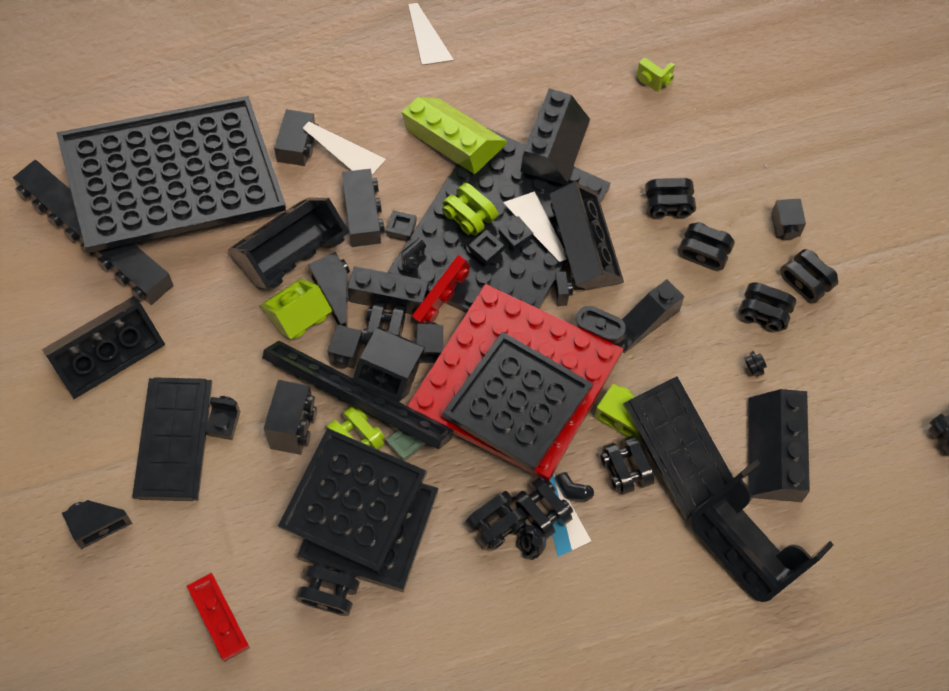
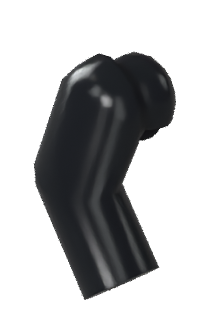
(409, 255)

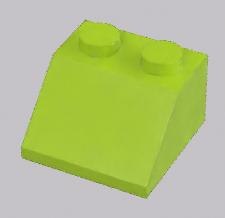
(296, 308)

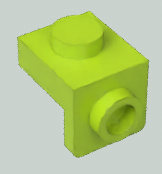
(653, 75)

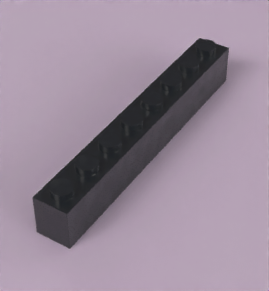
(128, 261)

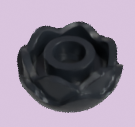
(531, 542)

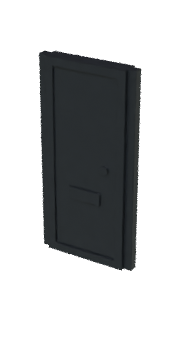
(172, 439)
(679, 445)

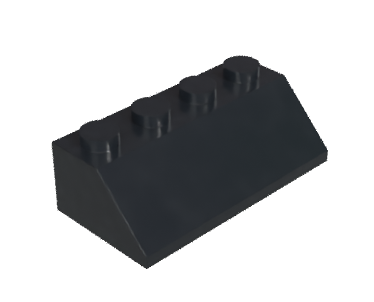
(555, 138)
(585, 237)
(103, 347)
(780, 444)

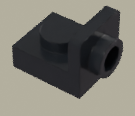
(223, 418)

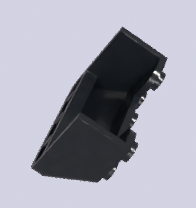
(287, 239)

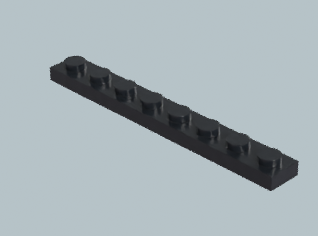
(365, 399)

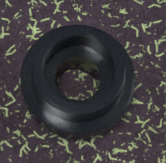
(756, 363)

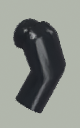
(574, 491)

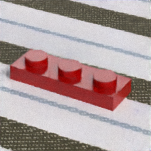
(442, 291)
(218, 617)

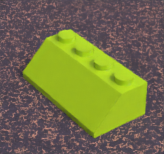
(452, 132)

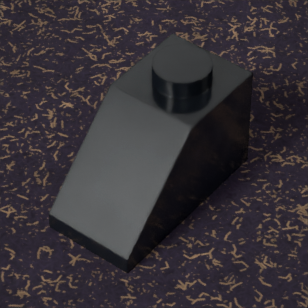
(94, 521)

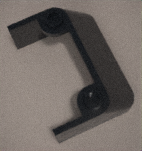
(743, 545)

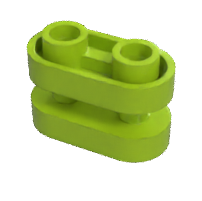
(469, 209)
(357, 421)

